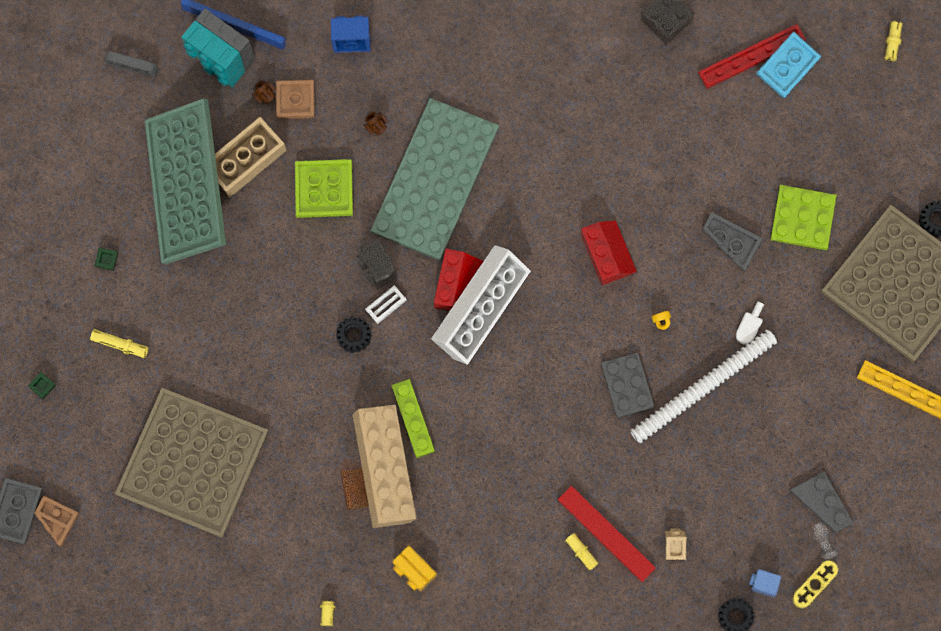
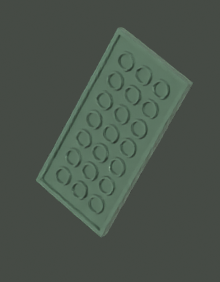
(435, 179)
(185, 182)

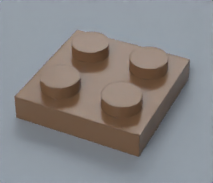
(295, 99)

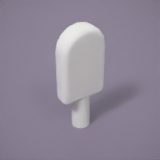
(749, 325)

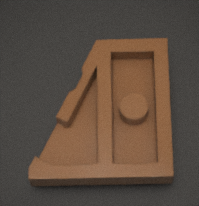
(56, 519)

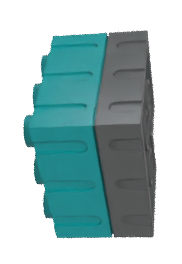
(218, 47)

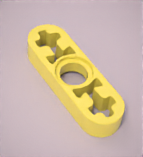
(828, 577)

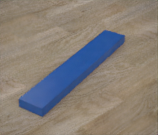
(237, 24)

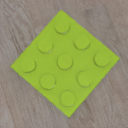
(323, 188)
(803, 217)

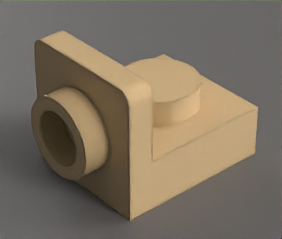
(675, 544)

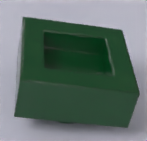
(106, 259)
(42, 385)

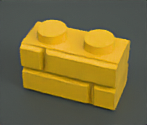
(414, 569)

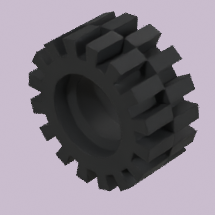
(925, 218)
(347, 325)
(739, 604)

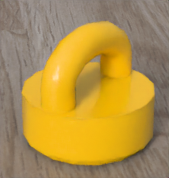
(662, 316)

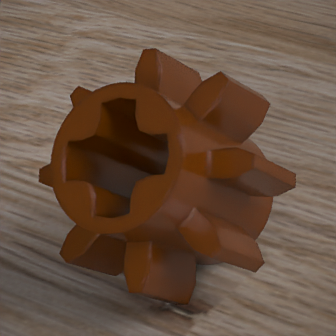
(264, 92)
(375, 123)

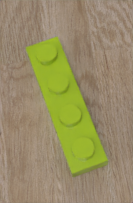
(413, 418)

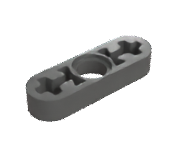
(127, 63)

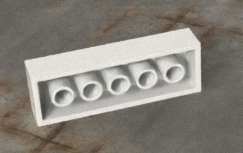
(481, 304)

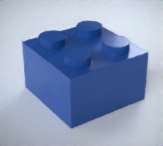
(350, 34)

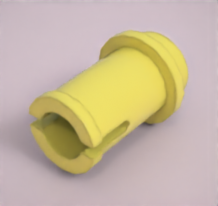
(327, 613)

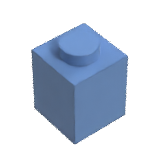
(765, 583)

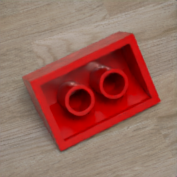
(607, 251)
(454, 277)

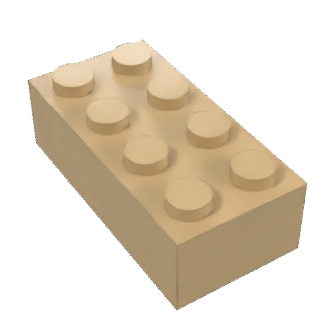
(247, 156)

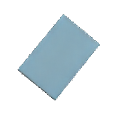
(788, 65)

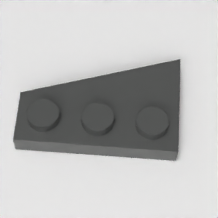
(732, 240)
(823, 501)

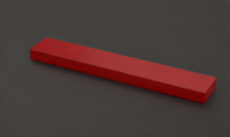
(746, 58)
(606, 534)

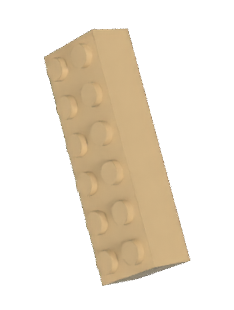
(384, 466)

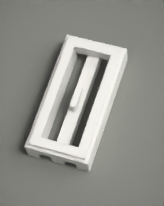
(374, 315)

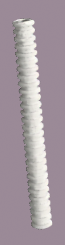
(703, 386)

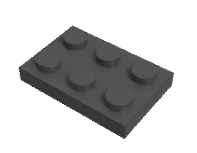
(627, 385)
(18, 510)

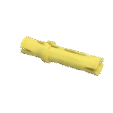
(124, 345)

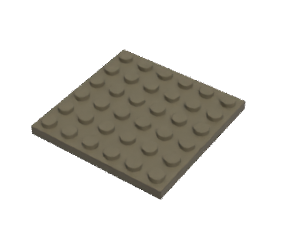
(893, 283)
(192, 462)

